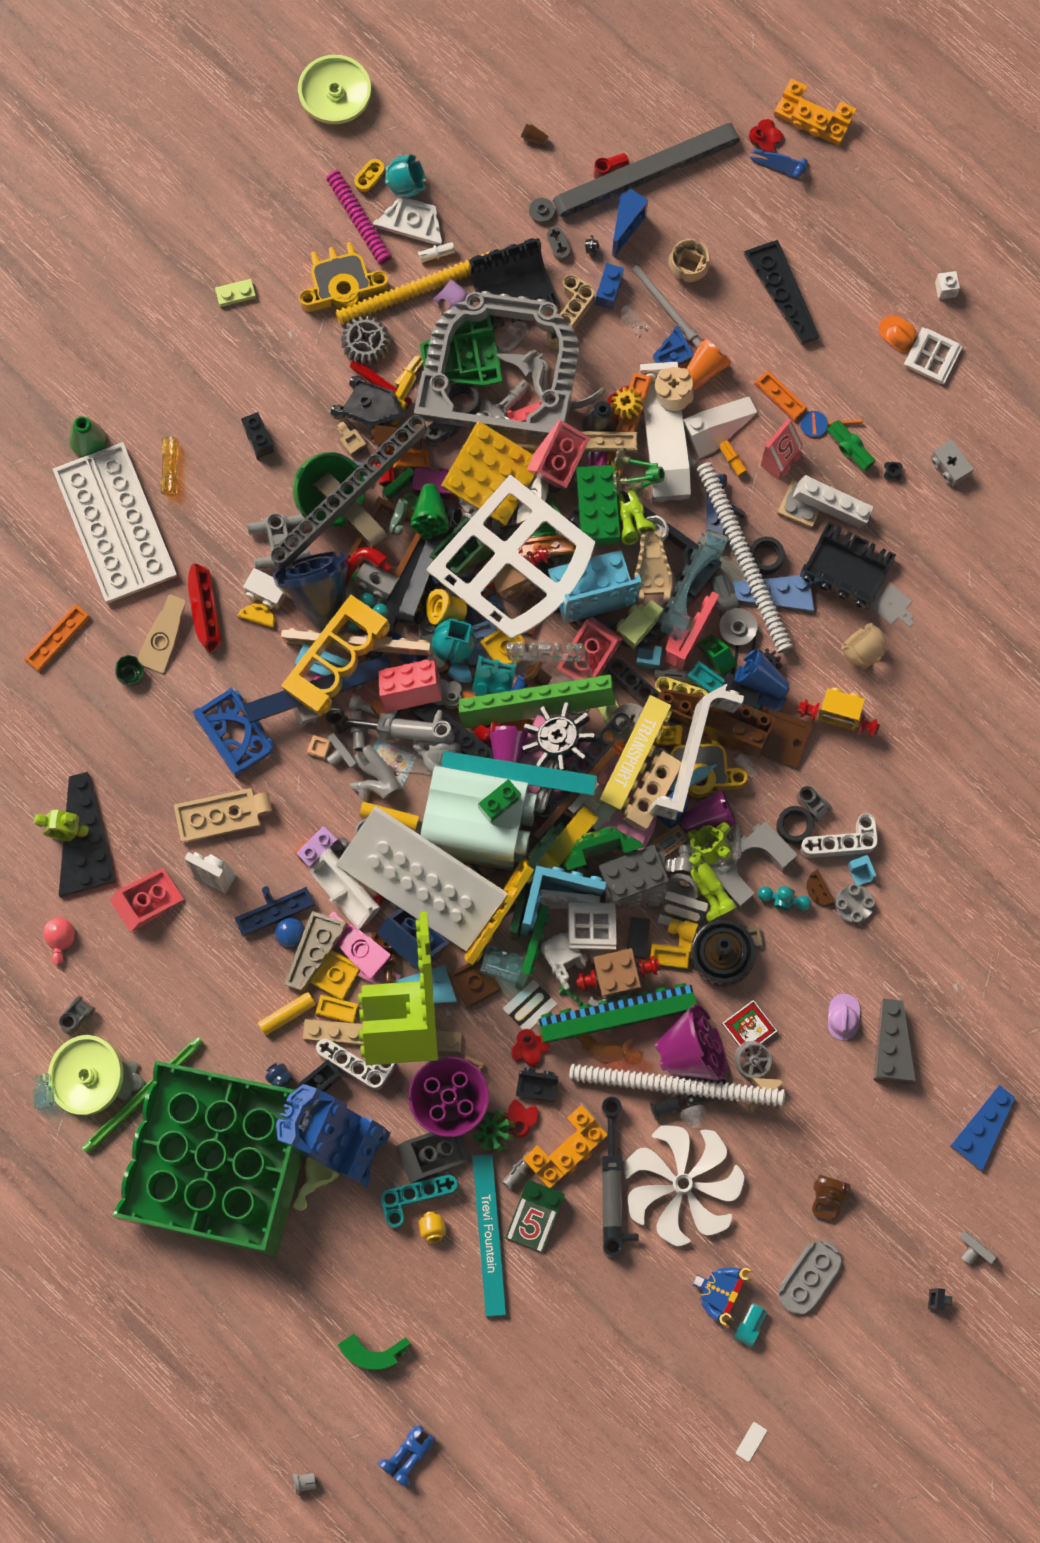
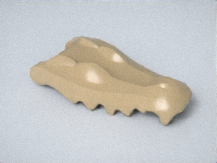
(653, 567)

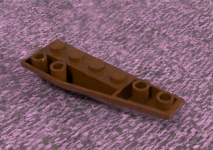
(742, 730)

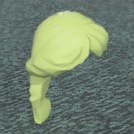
(317, 1176)

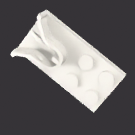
(210, 871)

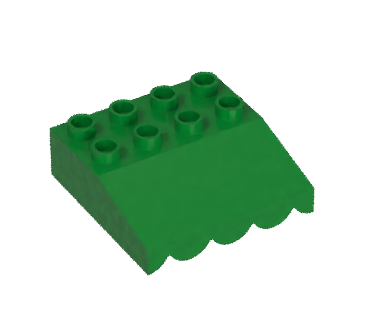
(211, 1160)

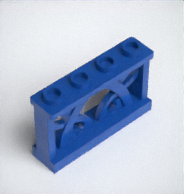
(231, 758)

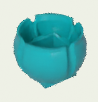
(405, 176)
(450, 647)

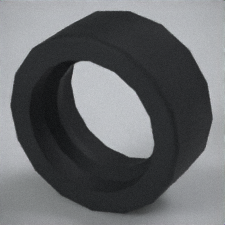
(465, 388)
(774, 543)
(799, 811)

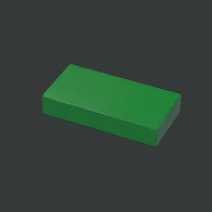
(399, 484)

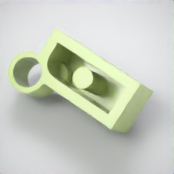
(639, 623)

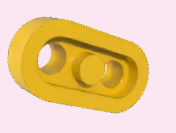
(368, 176)

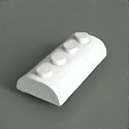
(344, 890)

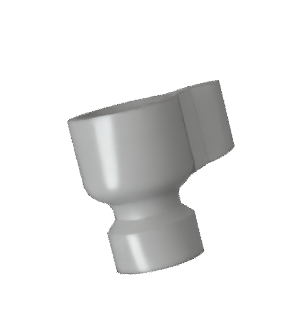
(681, 864)

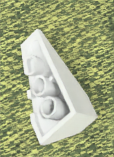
(713, 426)

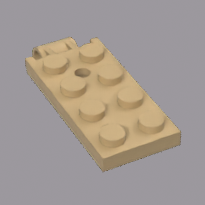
(213, 814)

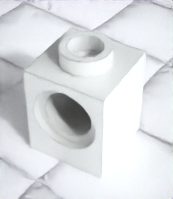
(947, 285)

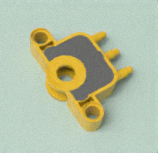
(339, 273)
(718, 778)

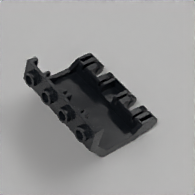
(514, 272)
(846, 568)

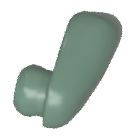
(398, 517)

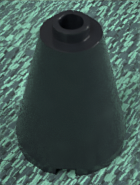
(600, 418)

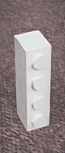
(832, 502)

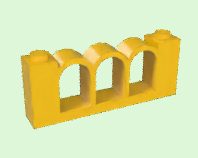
(320, 699)

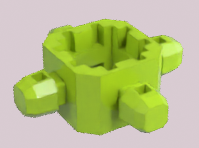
(61, 825)
(720, 847)

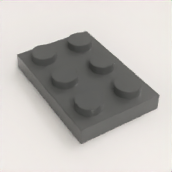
(633, 873)

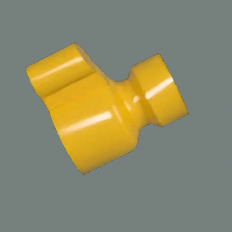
(685, 930)

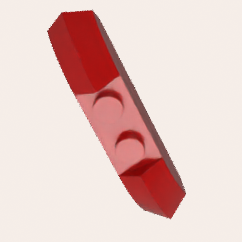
(203, 607)

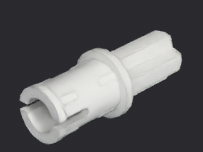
(436, 252)

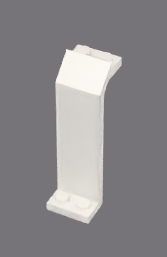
(666, 441)
(720, 699)

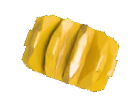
(623, 397)

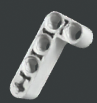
(837, 841)
(352, 1062)

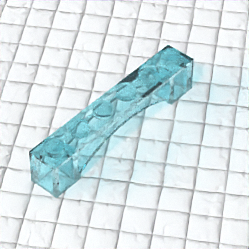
(711, 548)

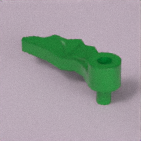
(568, 992)

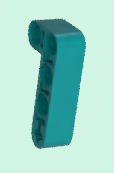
(419, 1197)

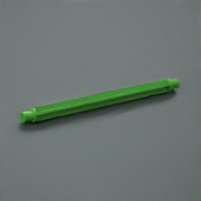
(137, 1100)

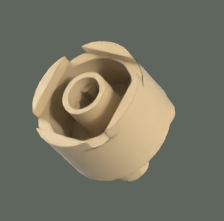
(674, 388)

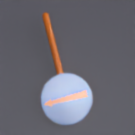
(815, 423)

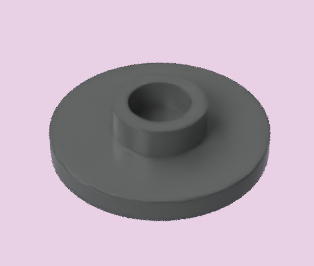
(541, 210)

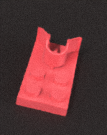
(680, 650)

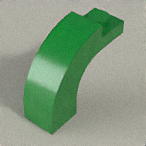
(369, 1360)

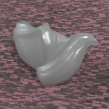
(434, 756)

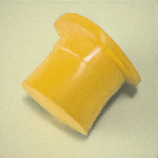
(442, 607)

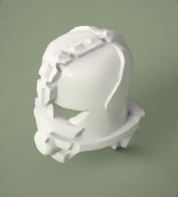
(561, 957)

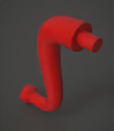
(366, 554)

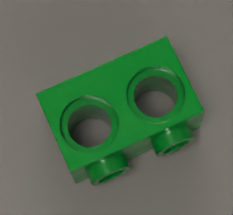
(499, 801)

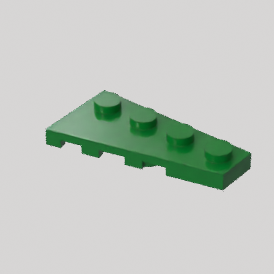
(532, 949)

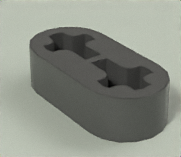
(561, 242)

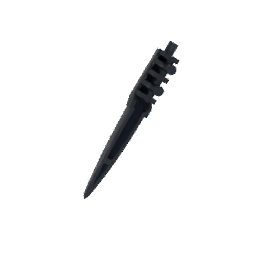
(397, 597)

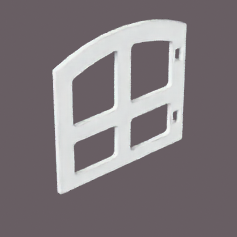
(507, 553)

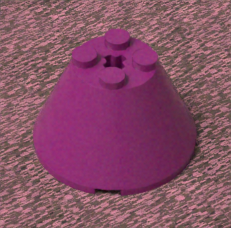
(693, 1047)
(444, 1080)

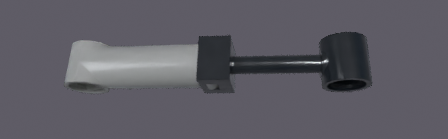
(391, 728)

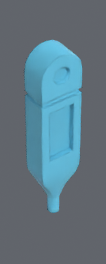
(698, 775)

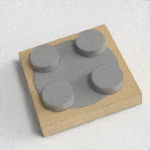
(797, 510)

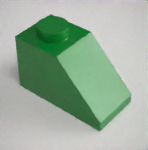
(717, 654)

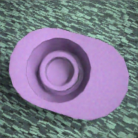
(843, 1016)

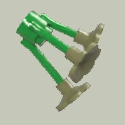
(653, 474)

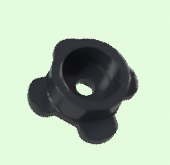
(591, 246)
(897, 466)

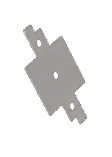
(897, 610)

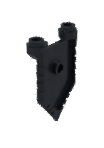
(369, 404)

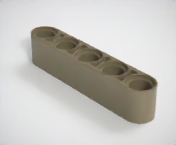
(355, 515)

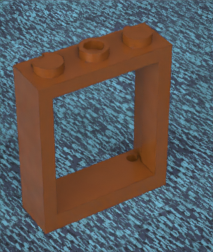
(389, 505)

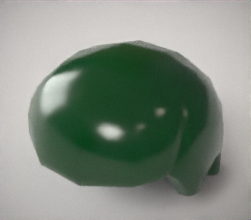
(129, 670)

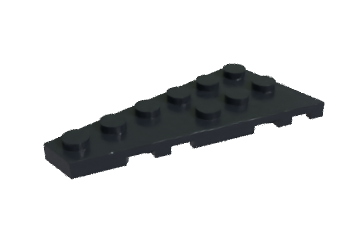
(87, 858)

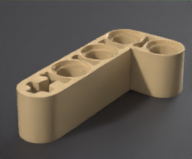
(576, 301)

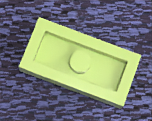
(235, 293)

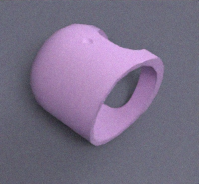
(452, 294)

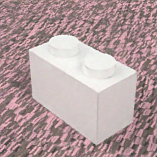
(262, 587)

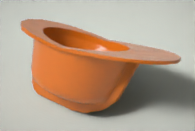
(898, 333)

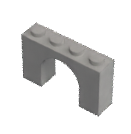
(762, 840)

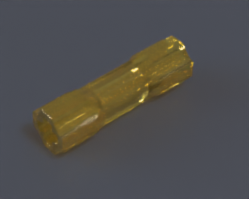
(169, 466)

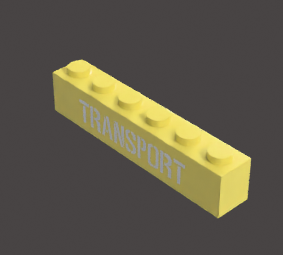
(634, 754)

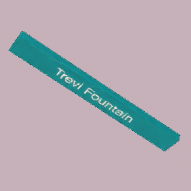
(489, 1235)

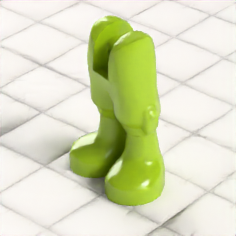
(626, 512)
(712, 890)

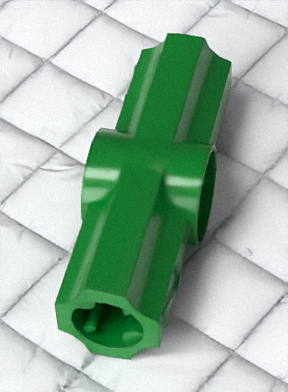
(851, 445)

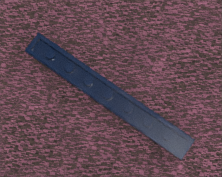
(282, 701)

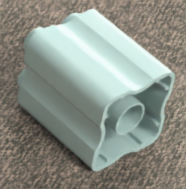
(464, 832)

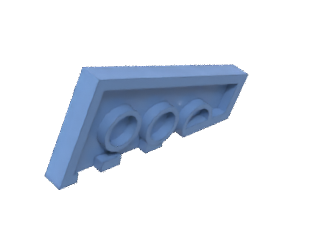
(786, 592)

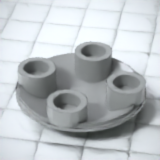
(854, 903)

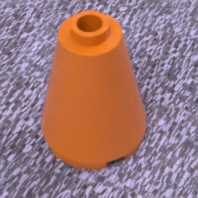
(706, 363)

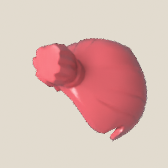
(59, 936)

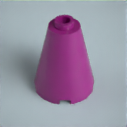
(508, 743)
(710, 811)

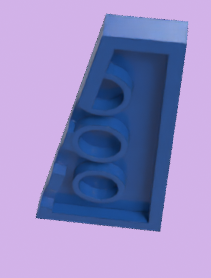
(982, 1131)

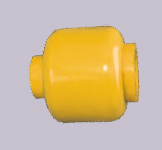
(432, 1227)

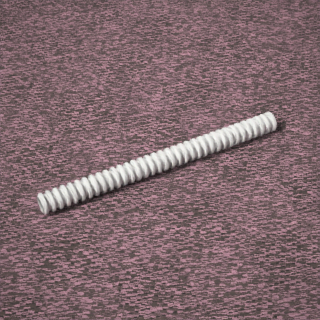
(745, 558)
(677, 1085)

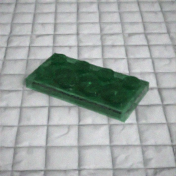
(545, 843)

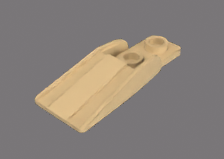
(163, 635)

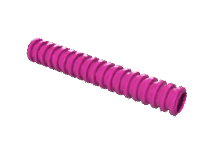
(358, 217)

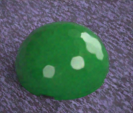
(304, 493)

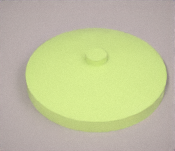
(334, 89)
(86, 1075)

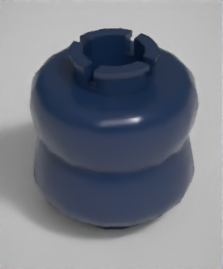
(279, 1076)

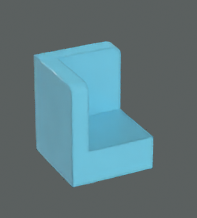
(649, 658)
(862, 870)

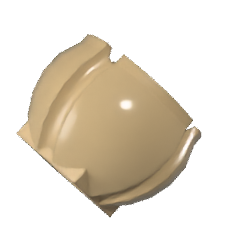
(695, 252)
(865, 646)

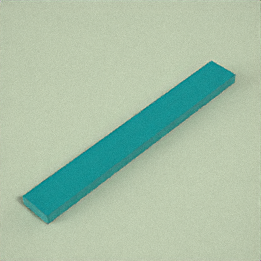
(530, 774)

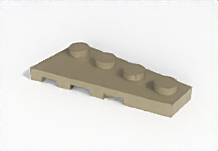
(315, 945)

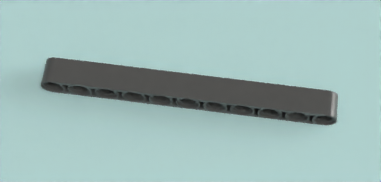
(646, 170)
(351, 482)

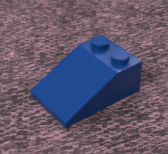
(631, 213)

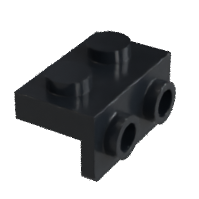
(537, 1085)

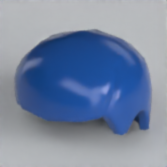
(289, 932)

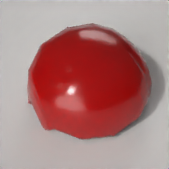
(483, 733)

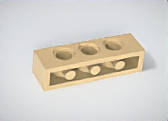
(670, 768)

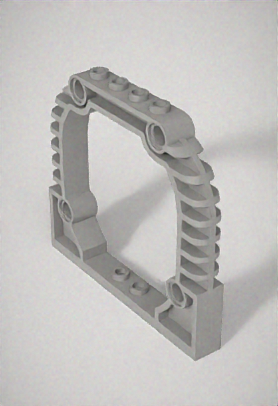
(435, 405)

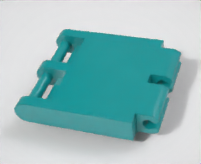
(493, 678)

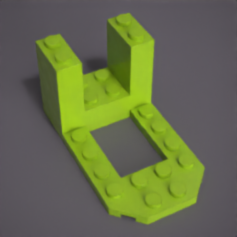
(401, 1016)

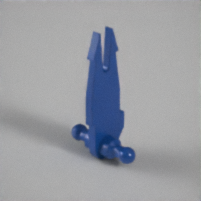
(781, 162)

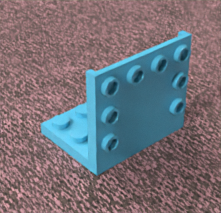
(601, 589)
(557, 880)

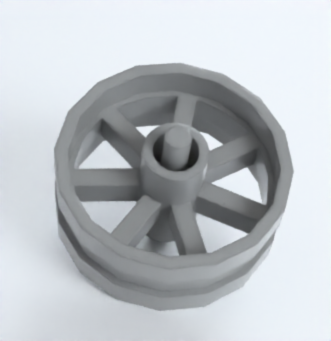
(753, 1059)

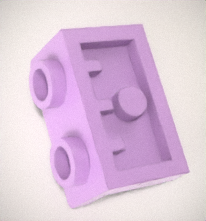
(314, 847)

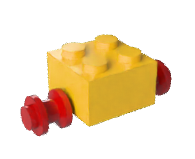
(840, 710)

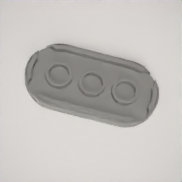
(809, 1277)

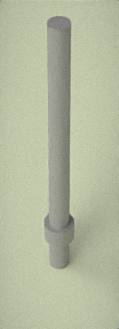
(690, 333)

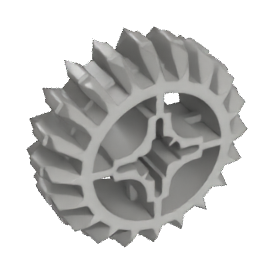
(353, 349)

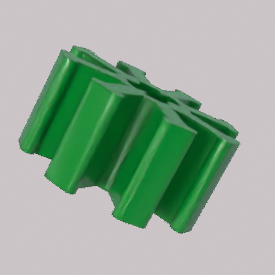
(494, 1139)

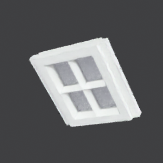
(933, 355)
(592, 926)

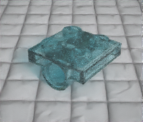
(502, 964)

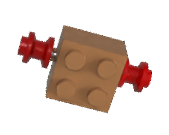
(511, 582)
(617, 973)

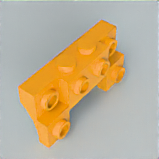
(811, 117)
(568, 1154)

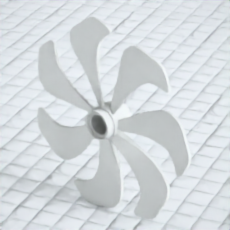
(642, 1196)

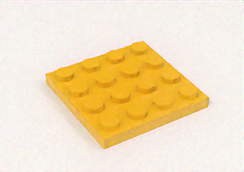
(484, 466)

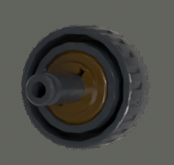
(723, 953)

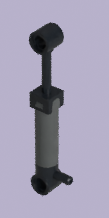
(612, 1187)

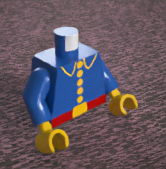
(721, 1291)

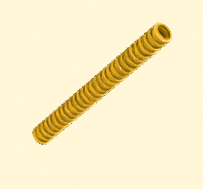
(403, 292)

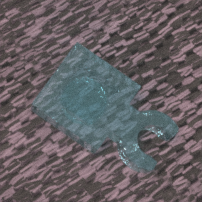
(44, 1093)

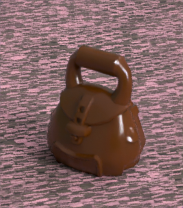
(830, 1194)

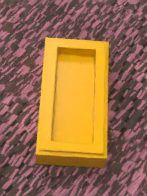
(671, 955)
(337, 1009)

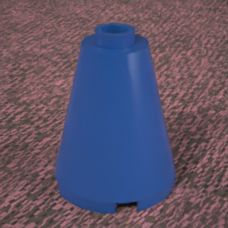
(762, 675)

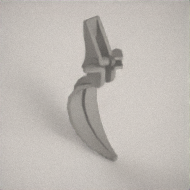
(536, 367)

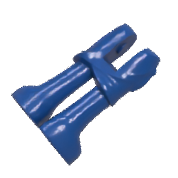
(412, 1446)

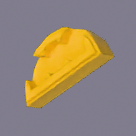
(257, 614)

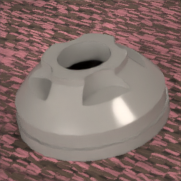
(675, 886)

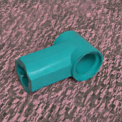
(748, 1330)

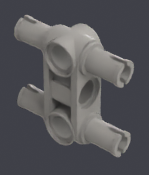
(275, 536)

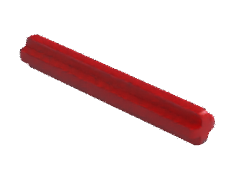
(373, 377)

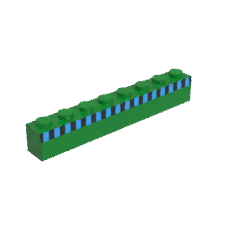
(615, 1014)

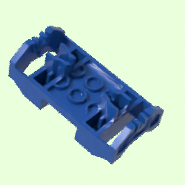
(331, 1133)

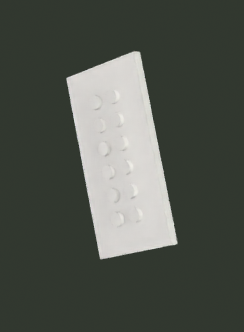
(114, 523)
(421, 878)

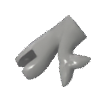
(374, 765)

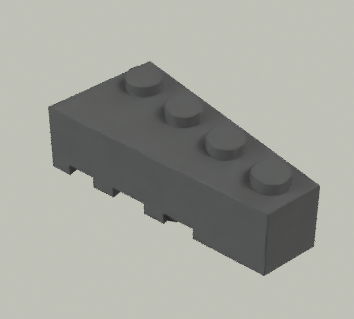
(893, 1048)

